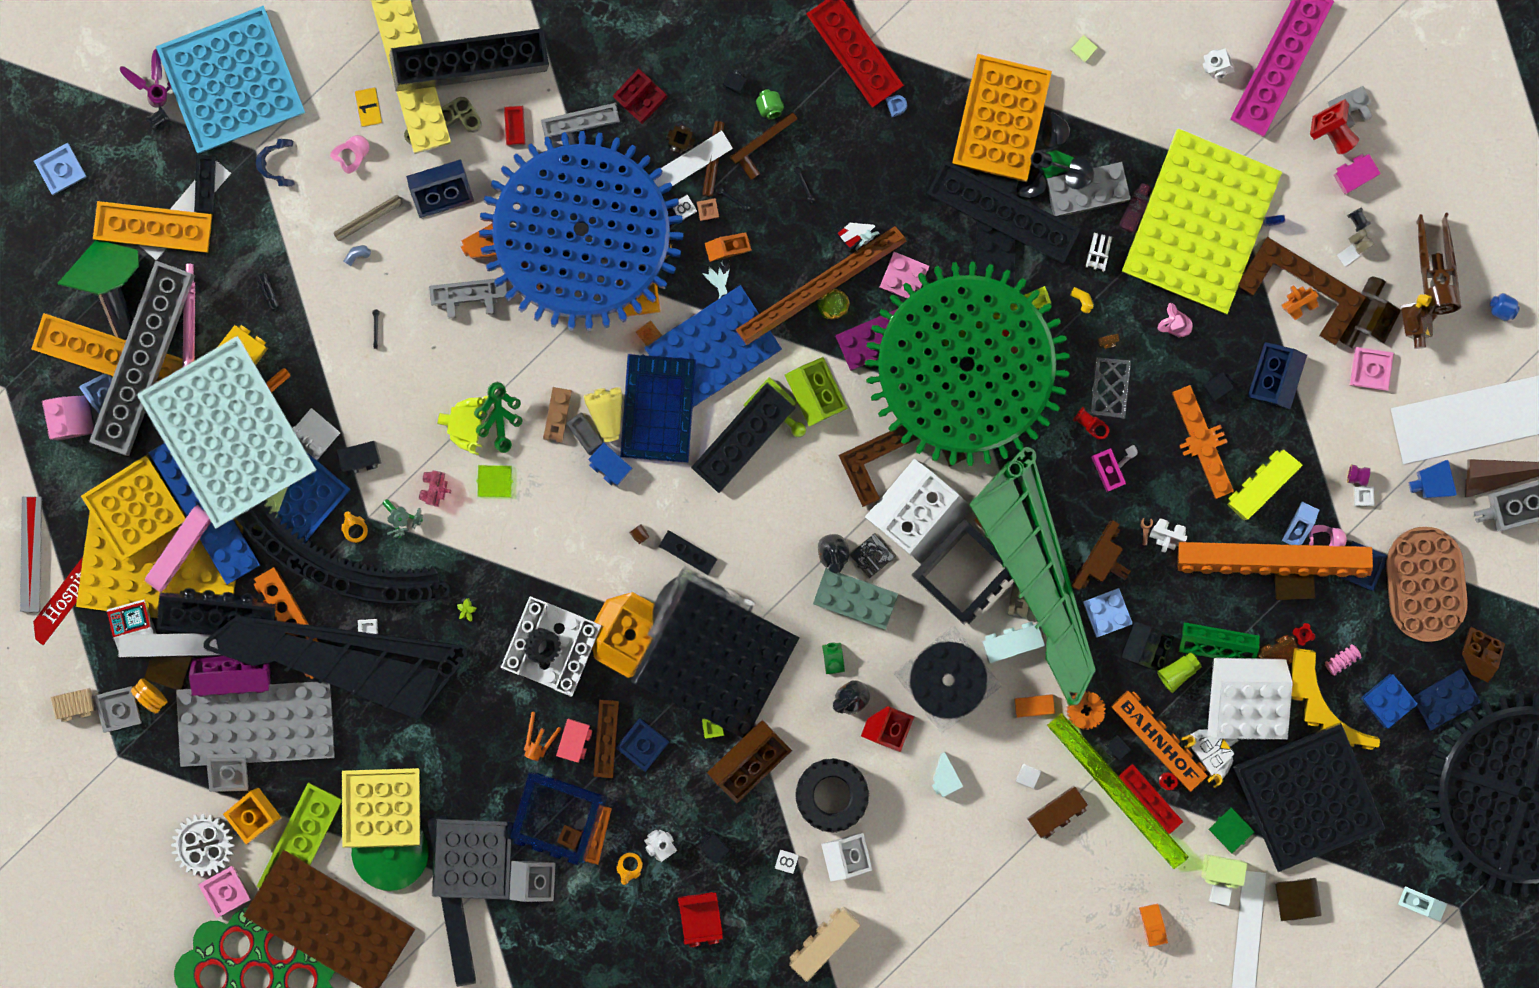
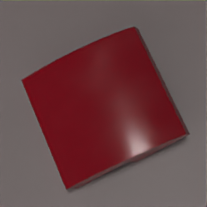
(640, 96)

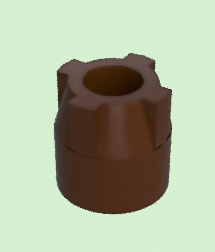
(639, 534)

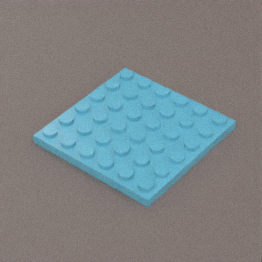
(230, 79)

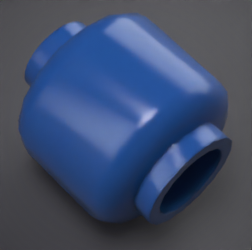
(1504, 307)

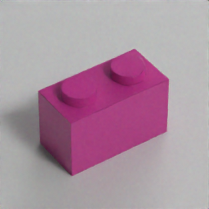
(1357, 173)
(1108, 470)

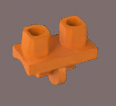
(1299, 298)

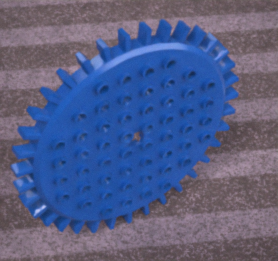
(527, 279)

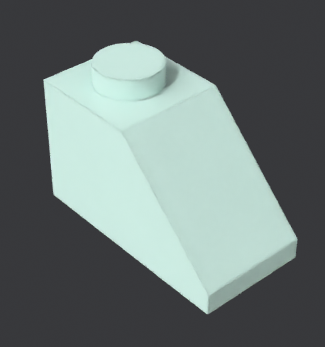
(945, 777)
(1422, 904)

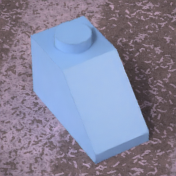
(1300, 524)

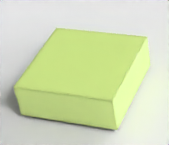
(1084, 48)

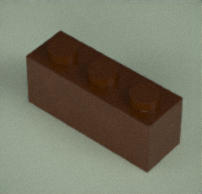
(1058, 812)

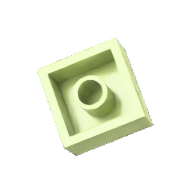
(1224, 870)

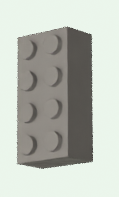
(1106, 189)

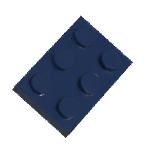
(1446, 699)

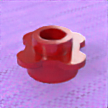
(1303, 639)

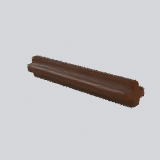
(712, 166)

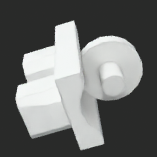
(1168, 538)

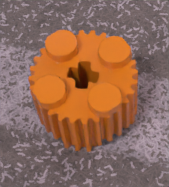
(1094, 716)

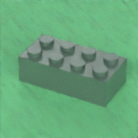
(855, 599)

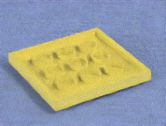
(380, 808)

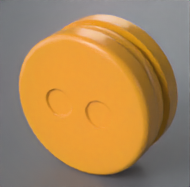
(149, 696)

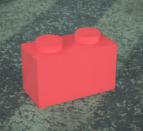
(573, 740)

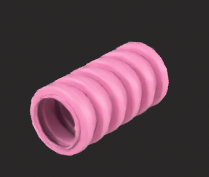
(1342, 660)

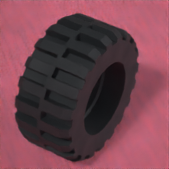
(832, 821)

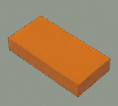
(1034, 705)

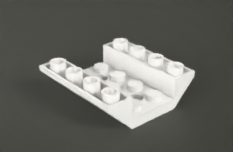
(908, 502)
(575, 646)

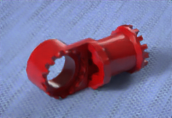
(1090, 423)

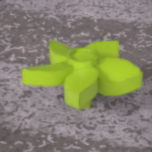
(466, 609)

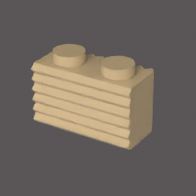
(72, 704)

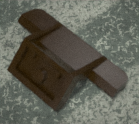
(1373, 317)

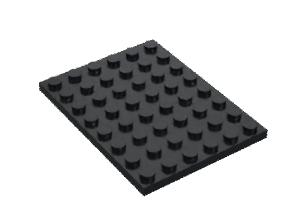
(715, 658)

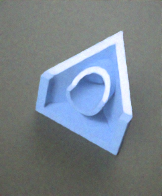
(96, 390)

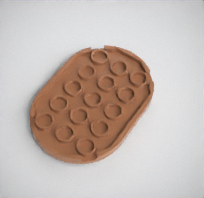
(1426, 584)

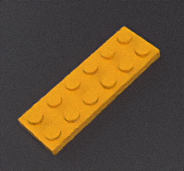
(152, 227)

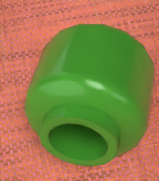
(769, 104)

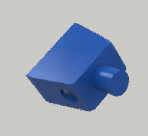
(1434, 481)

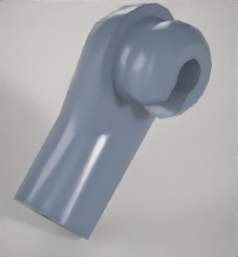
(355, 252)

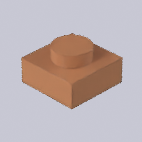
(707, 209)

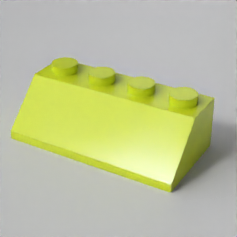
(1264, 484)

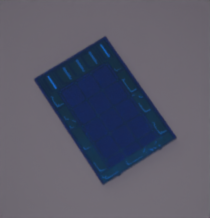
(658, 408)

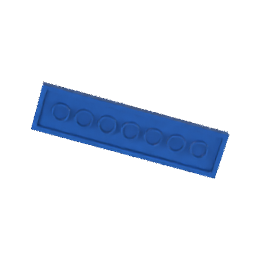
(225, 543)

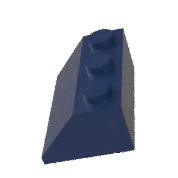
(440, 188)
(1277, 375)

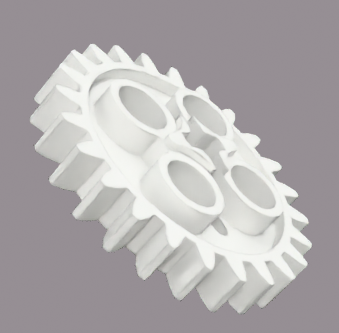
(207, 861)

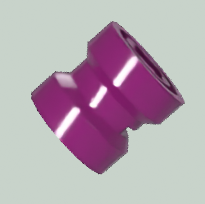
(1358, 475)

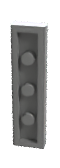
(580, 120)

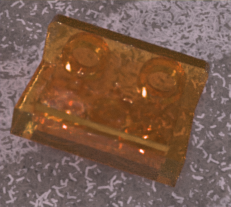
(1282, 650)

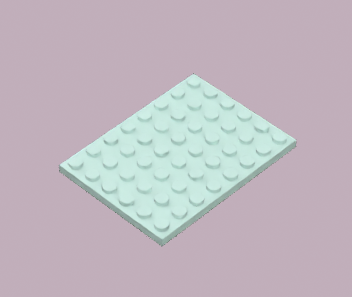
(226, 432)

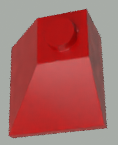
(888, 728)

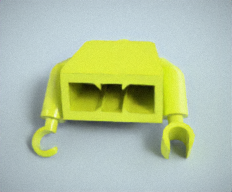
(463, 423)

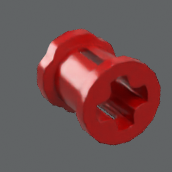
(1172, 785)

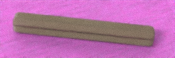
(368, 217)

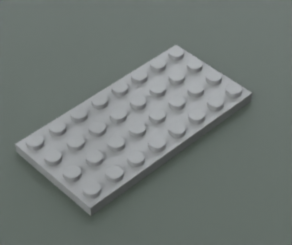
(268, 726)

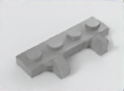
(454, 293)

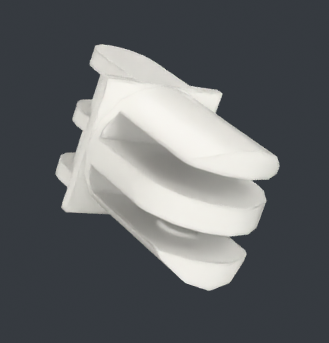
(1099, 252)

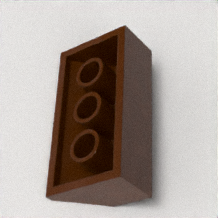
(749, 761)

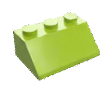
(816, 391)

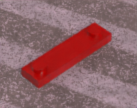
(1150, 799)

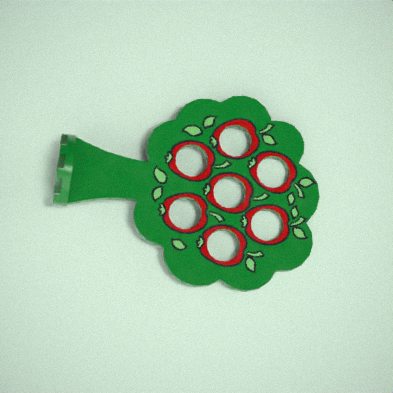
(209, 950)

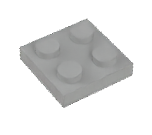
(117, 709)
(227, 772)

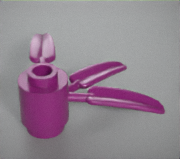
(154, 90)

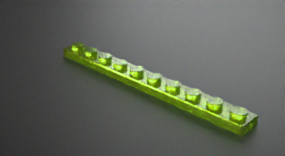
(1117, 791)

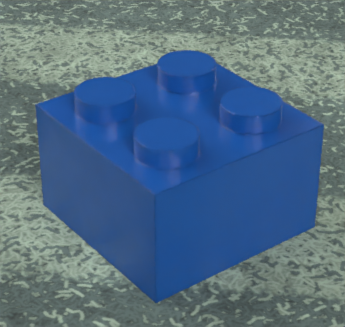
(1388, 701)

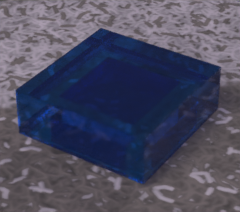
(1274, 220)

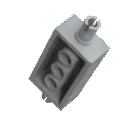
(1512, 507)

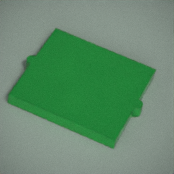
(1231, 830)

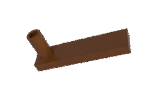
(742, 155)

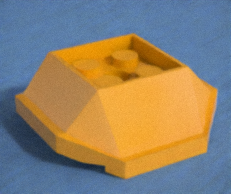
(615, 618)

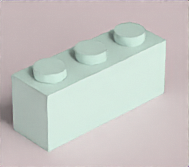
(1012, 642)

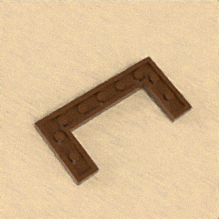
(1346, 297)
(855, 458)

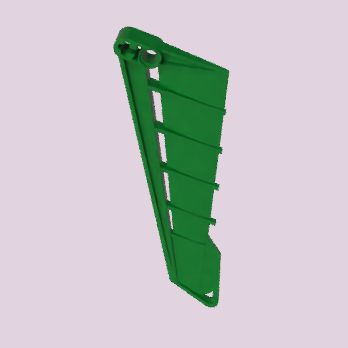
(1010, 532)

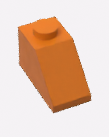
(727, 246)
(1153, 925)

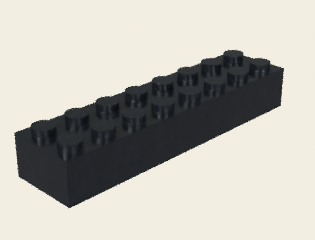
(469, 59)

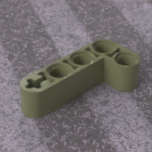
(457, 115)

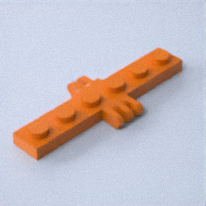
(1203, 441)

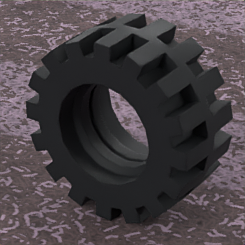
(549, 652)

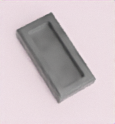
(584, 433)

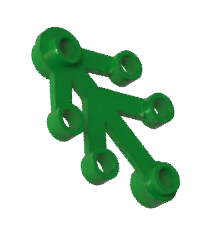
(497, 415)

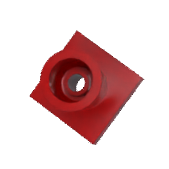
(1333, 123)

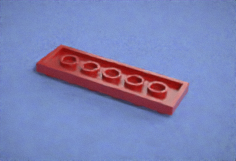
(855, 50)

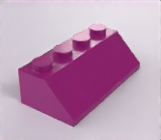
(225, 675)

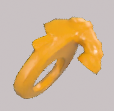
(351, 520)
(627, 875)

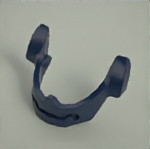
(261, 162)

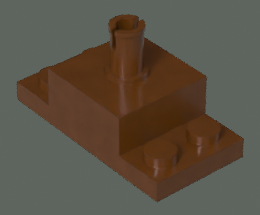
(1102, 559)

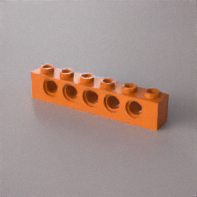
(273, 577)

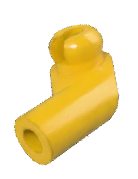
(1084, 297)

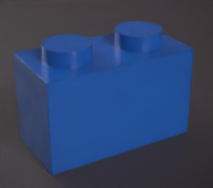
(610, 464)

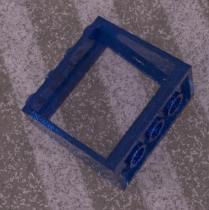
(598, 802)

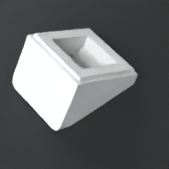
(1028, 776)
(1220, 894)

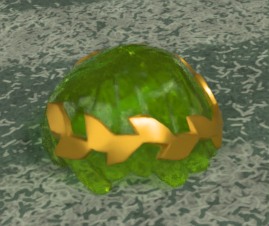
(833, 304)

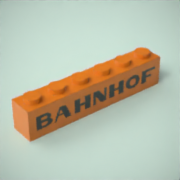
(1158, 740)

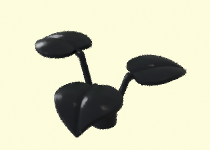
(1079, 173)

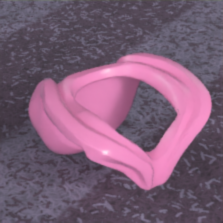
(358, 145)
(1179, 323)
(1337, 536)

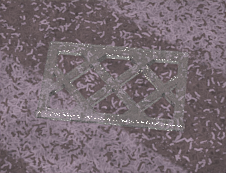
(1123, 398)

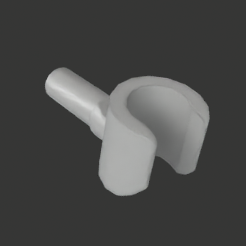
(1131, 451)

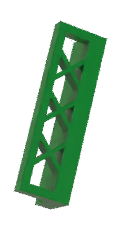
(1220, 640)

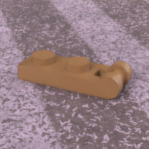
(557, 414)

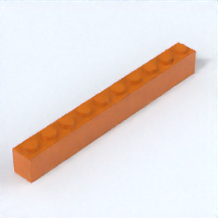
(1275, 559)

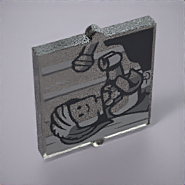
(872, 555)

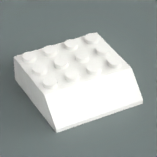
(1250, 699)

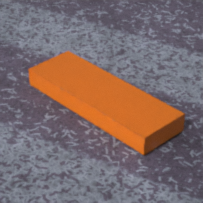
(599, 836)

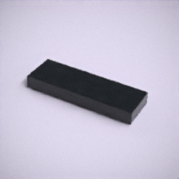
(205, 183)

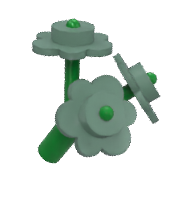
(399, 518)

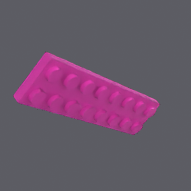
(1280, 64)

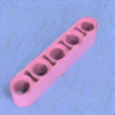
(178, 549)

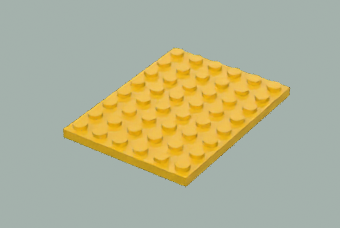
(112, 583)

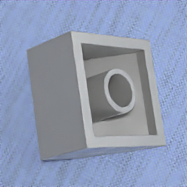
(532, 881)

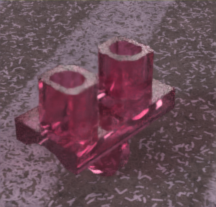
(436, 490)

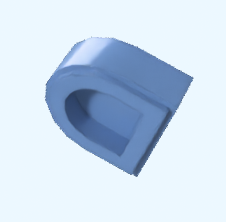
(896, 104)

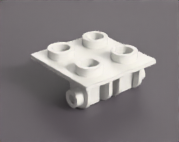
(315, 433)

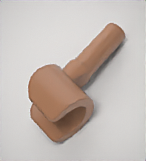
(1146, 531)

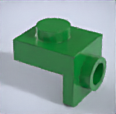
(833, 658)

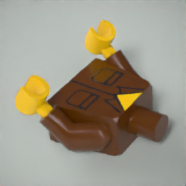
(1417, 322)

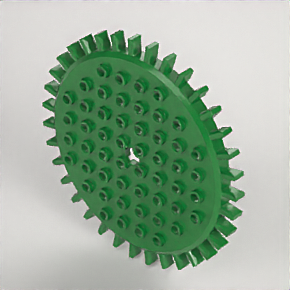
(1001, 298)

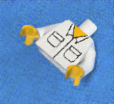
(1212, 752)

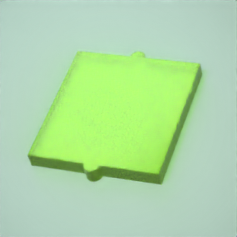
(494, 481)

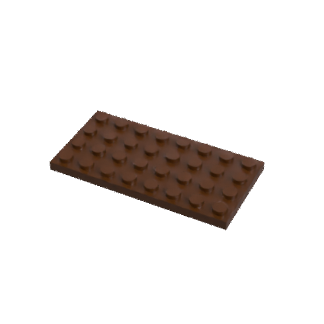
(328, 922)

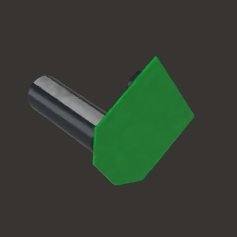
(102, 272)

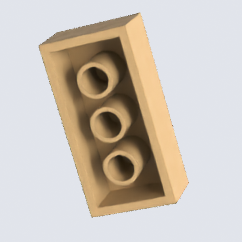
(824, 943)

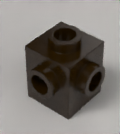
(678, 132)

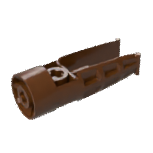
(1444, 297)

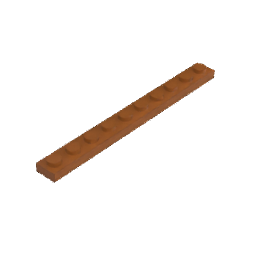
(820, 285)

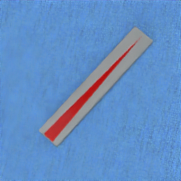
(31, 554)

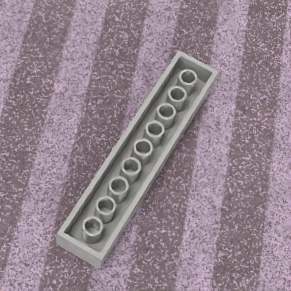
(142, 357)

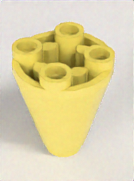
(606, 411)

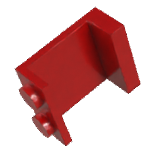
(700, 918)

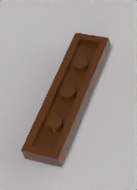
(606, 738)

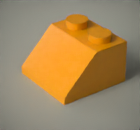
(252, 815)

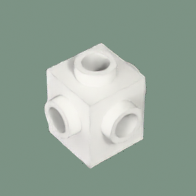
(1218, 63)
(660, 845)

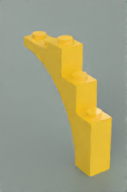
(1316, 710)

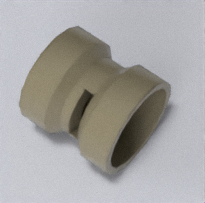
(1363, 245)

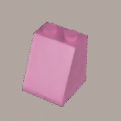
(68, 417)

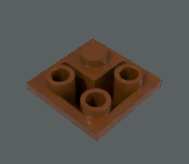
(1482, 654)

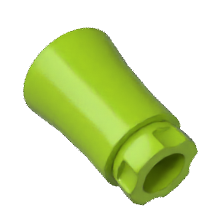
(1179, 671)

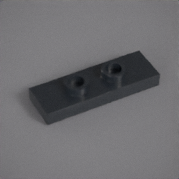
(688, 552)

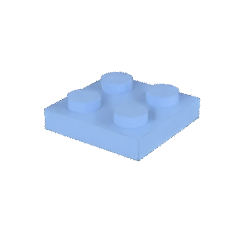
(60, 169)
(1107, 612)

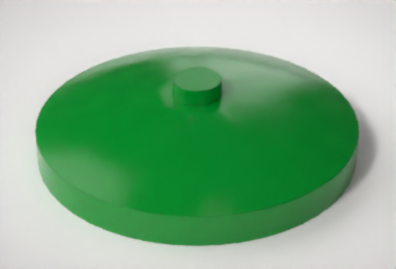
(391, 866)

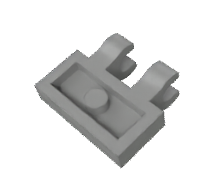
(1357, 100)

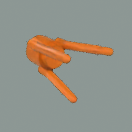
(534, 750)

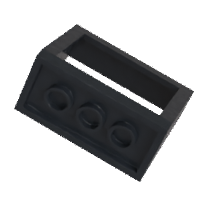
(940, 552)

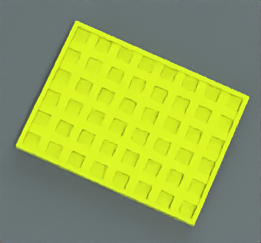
(1202, 221)

